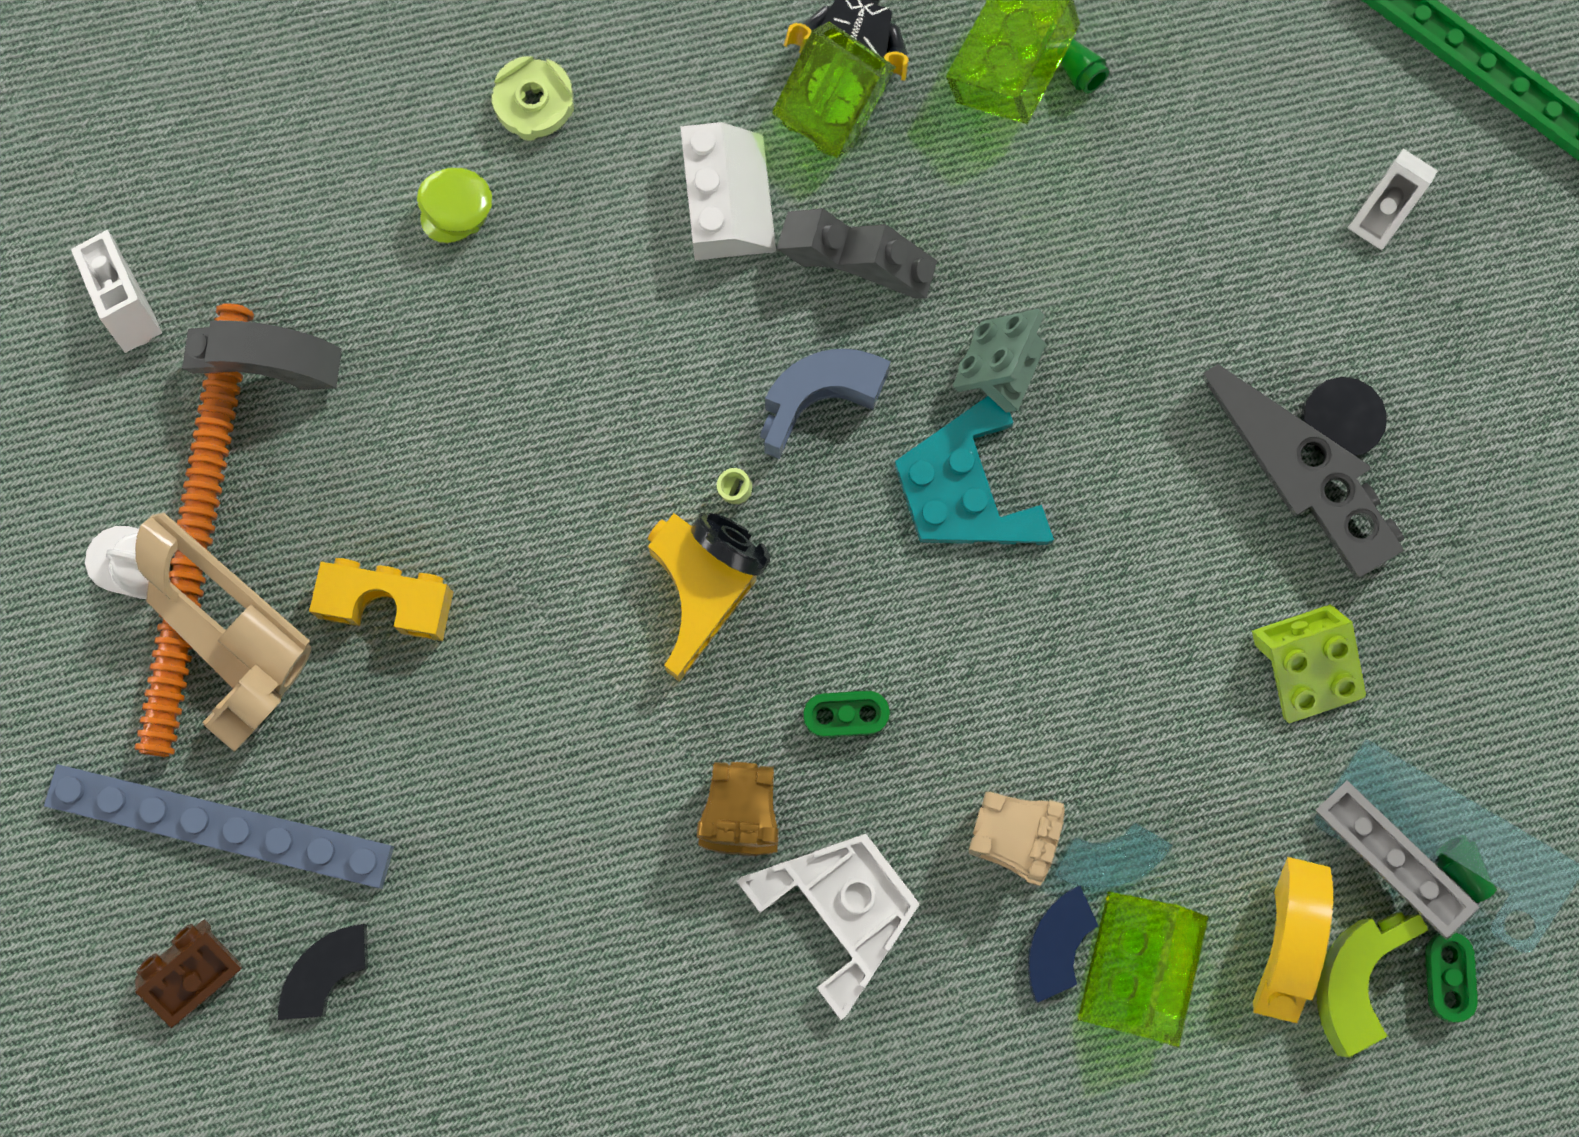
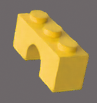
(345, 591)

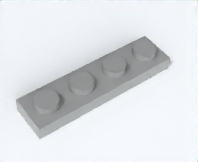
(1397, 860)

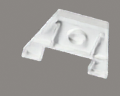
(854, 896)

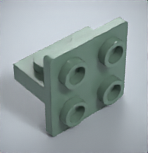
(1003, 358)

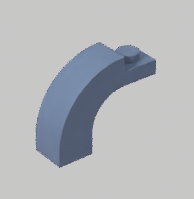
(820, 376)

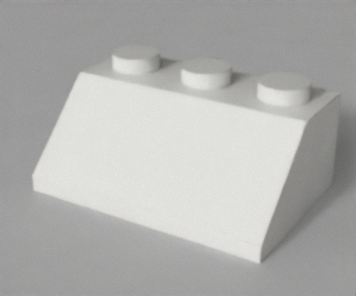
(727, 191)

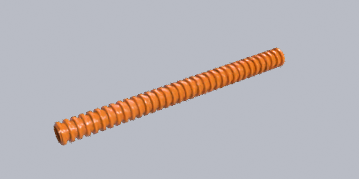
(197, 522)

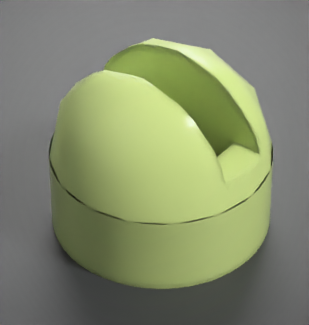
(728, 483)

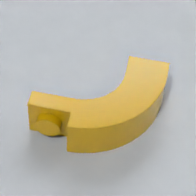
(1299, 940)

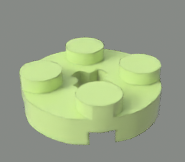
(528, 119)

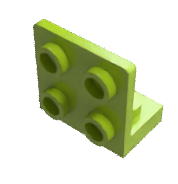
(1313, 662)

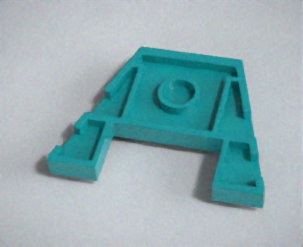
(950, 489)

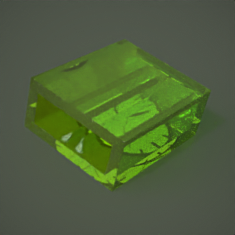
(832, 90)

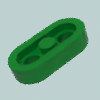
(845, 712)
(1455, 976)

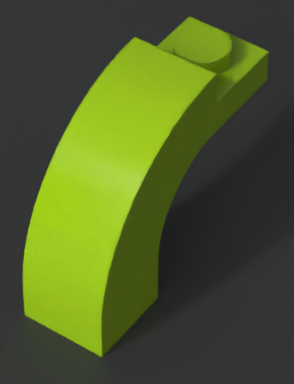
(1345, 977)

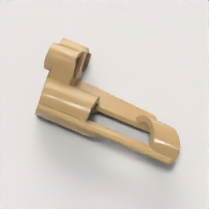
(257, 652)

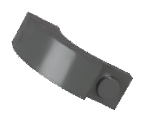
(265, 351)

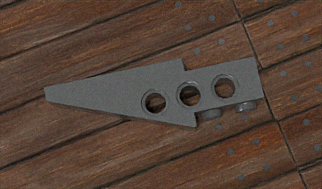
(1276, 443)

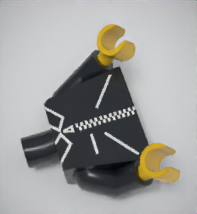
(862, 21)

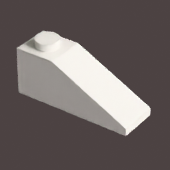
(115, 292)

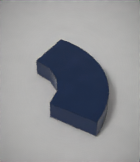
(1056, 942)

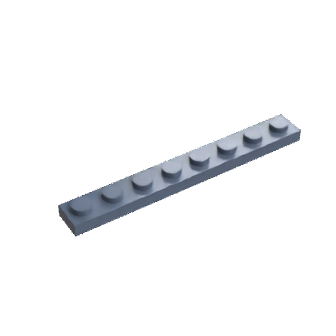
(219, 826)

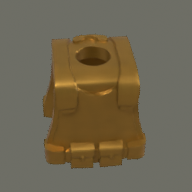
(739, 811)

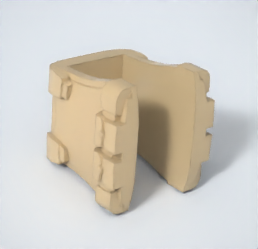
(1018, 834)

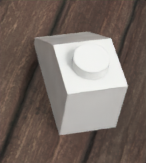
(1392, 199)

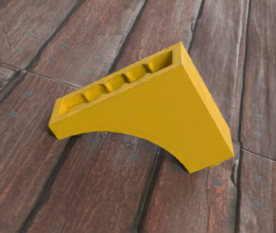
(705, 587)

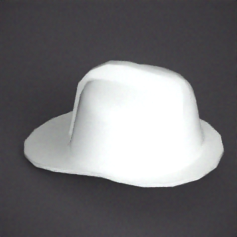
(113, 562)

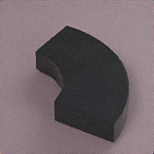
(320, 970)

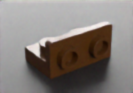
(185, 973)

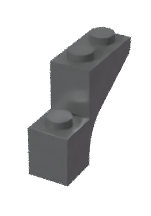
(866, 251)

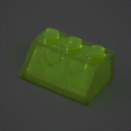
(1143, 968)

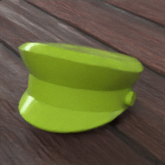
(453, 204)

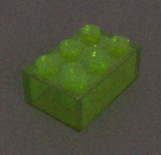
(1012, 55)

